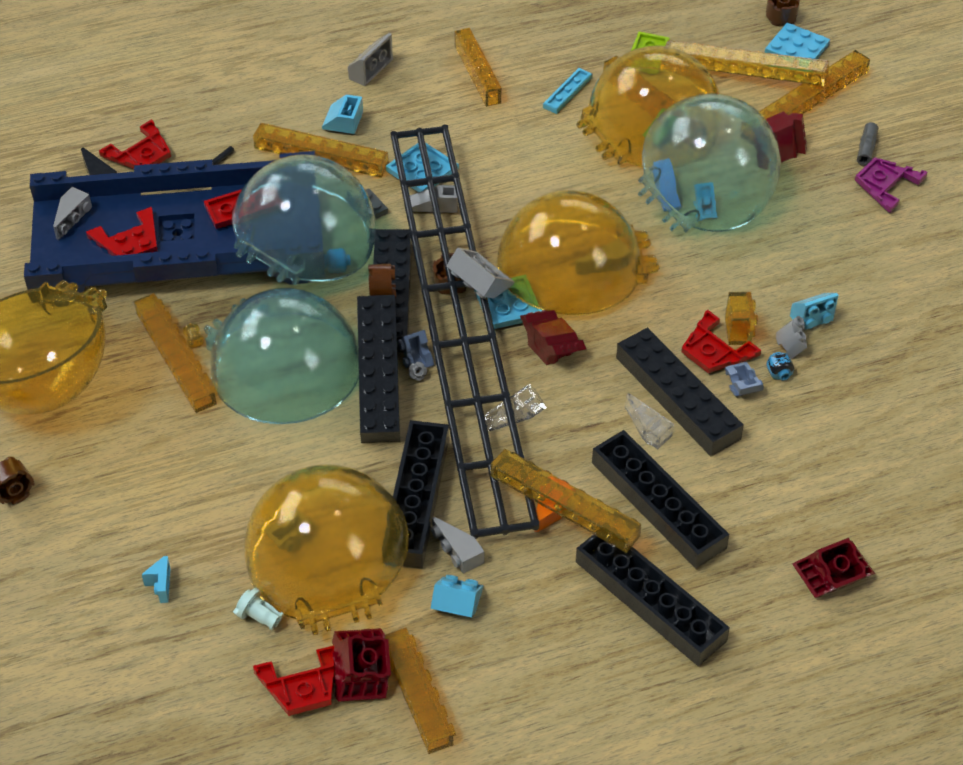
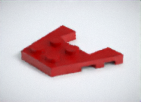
(147, 151)
(133, 241)
(710, 351)
(304, 689)

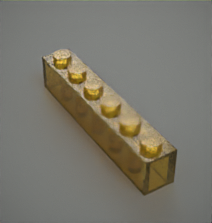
(477, 67)
(418, 691)

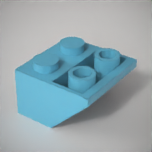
(344, 114)
(816, 309)
(456, 596)

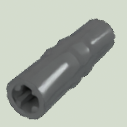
(867, 143)

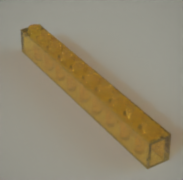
(757, 63)
(808, 96)

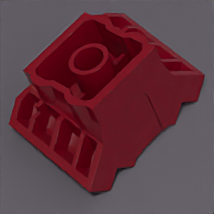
(789, 134)
(550, 336)
(833, 568)
(361, 664)

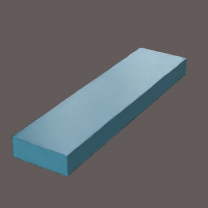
(567, 90)

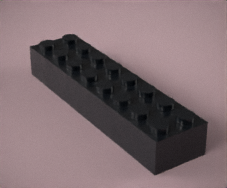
(395, 248)
(378, 369)
(679, 391)
(419, 483)
(660, 499)
(654, 598)

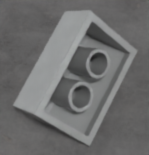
(371, 61)
(478, 273)

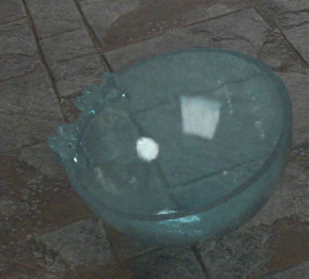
(711, 162)
(305, 220)
(283, 356)

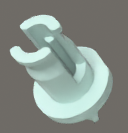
(252, 605)

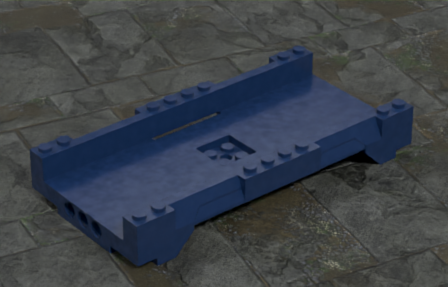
(183, 229)

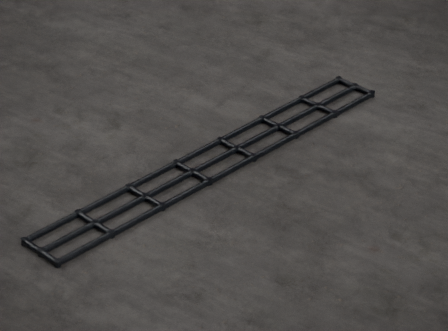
(463, 341)

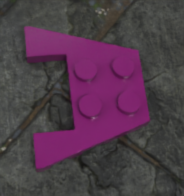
(881, 176)

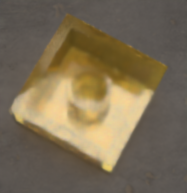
(740, 318)

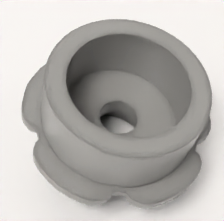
(422, 371)

